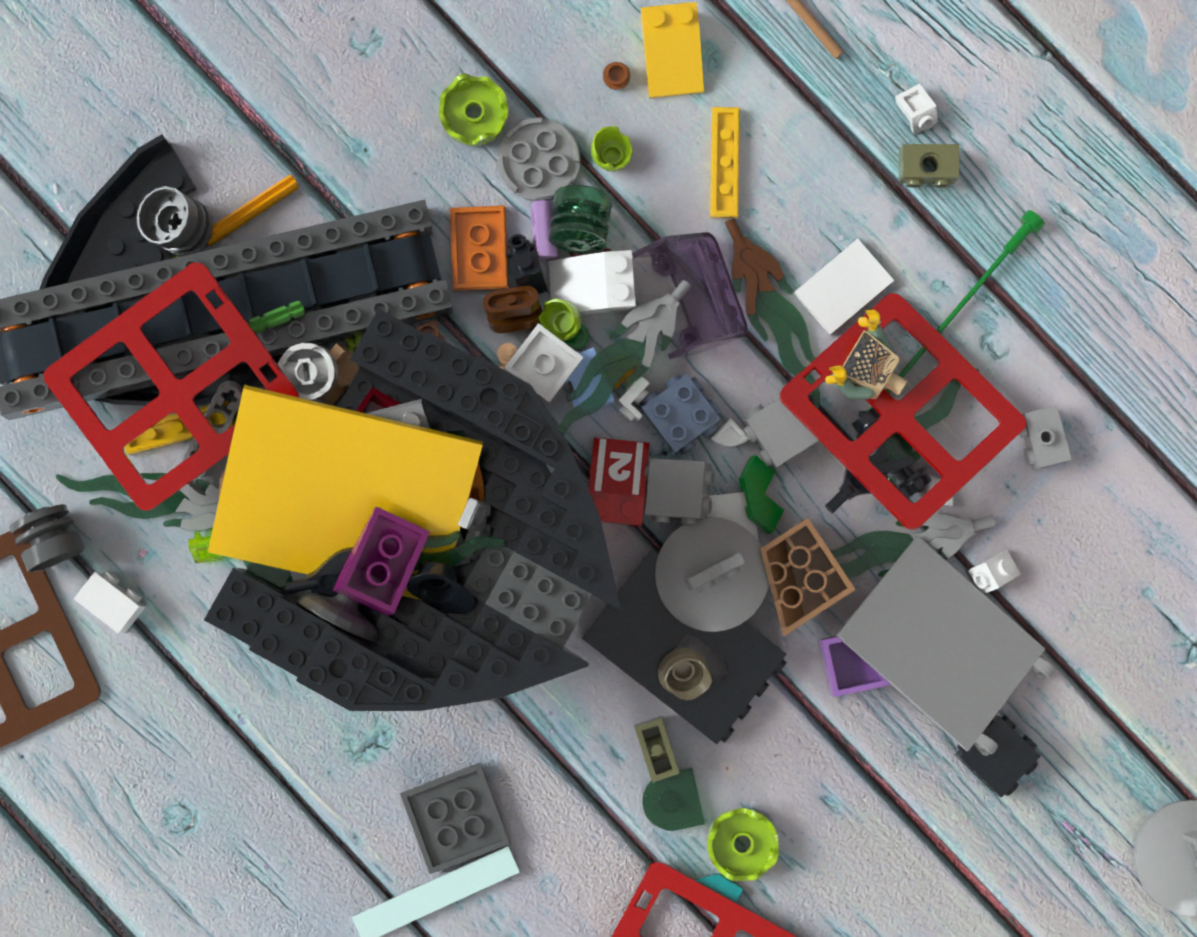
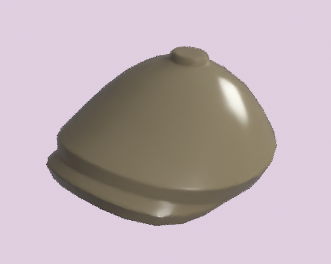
(684, 673)

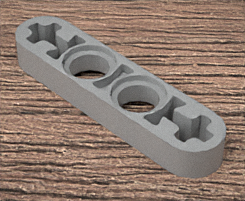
(219, 397)

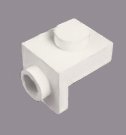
(994, 572)

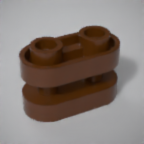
(512, 309)

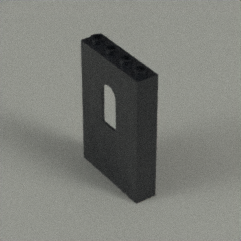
(645, 632)

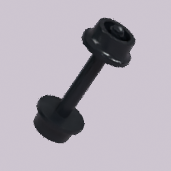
(913, 481)

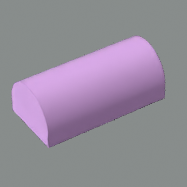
(541, 219)

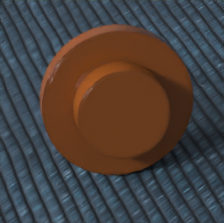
(616, 75)

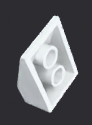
(595, 282)

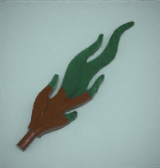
(765, 301)

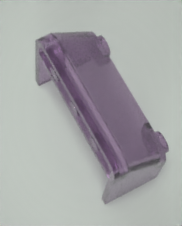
(711, 302)

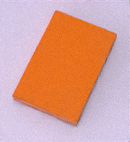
(479, 248)

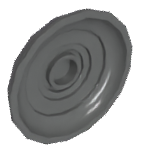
(340, 612)

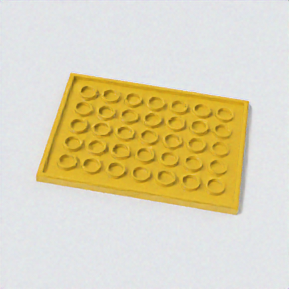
(313, 473)

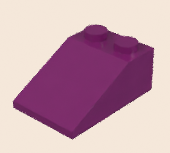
(381, 562)

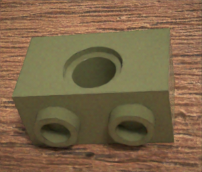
(943, 157)
(656, 749)

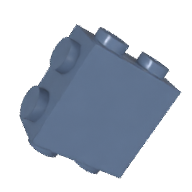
(681, 413)

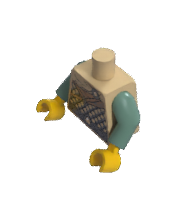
(868, 364)

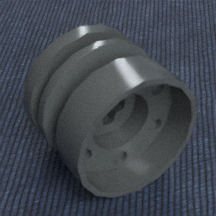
(174, 221)
(45, 534)

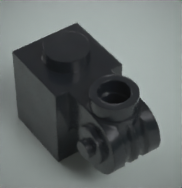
(525, 263)

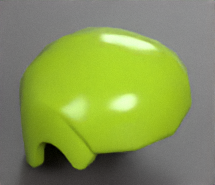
(611, 149)
(561, 318)

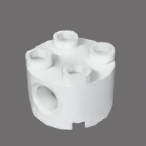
(310, 370)

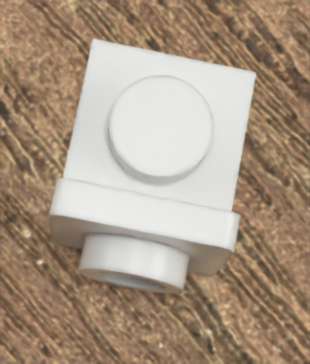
(918, 108)
(636, 394)

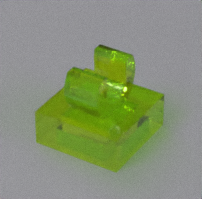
(199, 549)

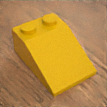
(672, 49)

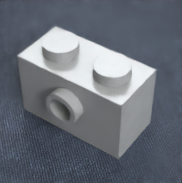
(1044, 438)

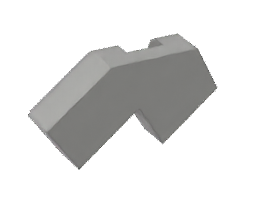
(475, 519)

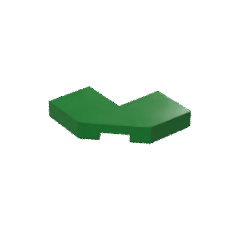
(760, 508)

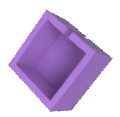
(846, 670)

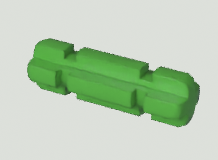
(277, 317)

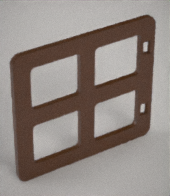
(51, 617)

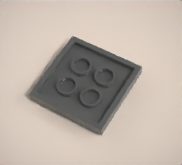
(455, 818)

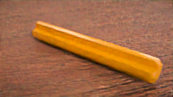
(253, 208)

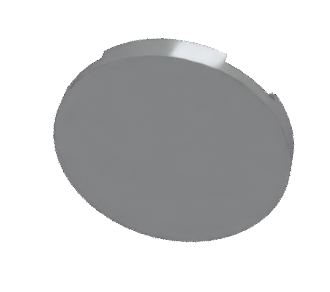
(538, 158)

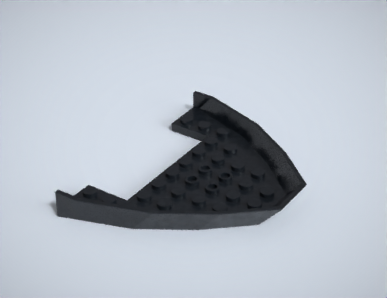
(108, 241)

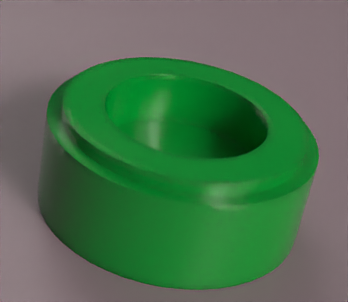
(580, 340)

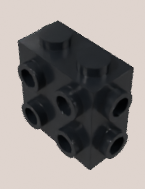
(1008, 763)

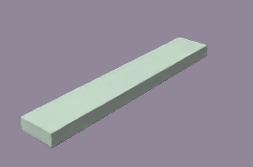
(436, 893)

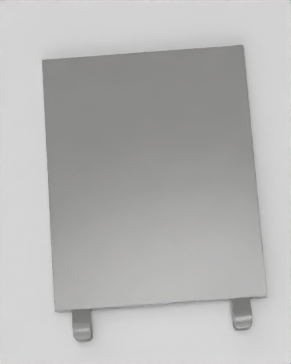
(943, 645)

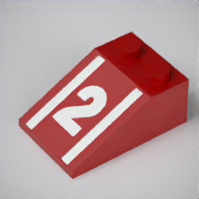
(619, 480)

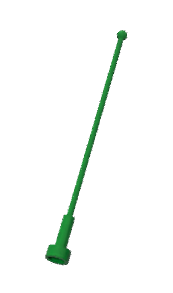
(1031, 223)

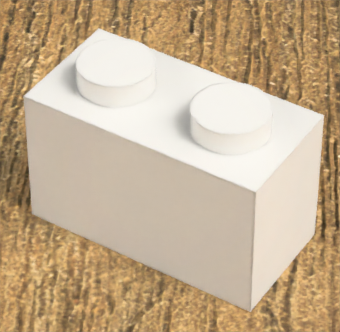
(110, 601)

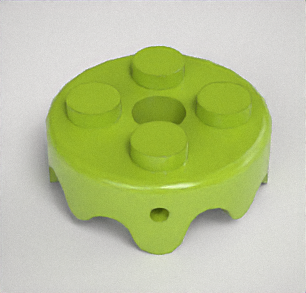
(470, 91)
(745, 864)

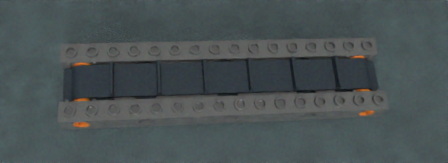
(332, 268)

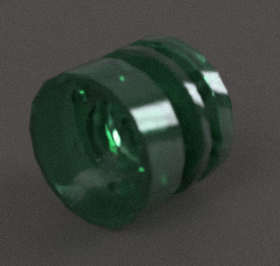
(580, 219)

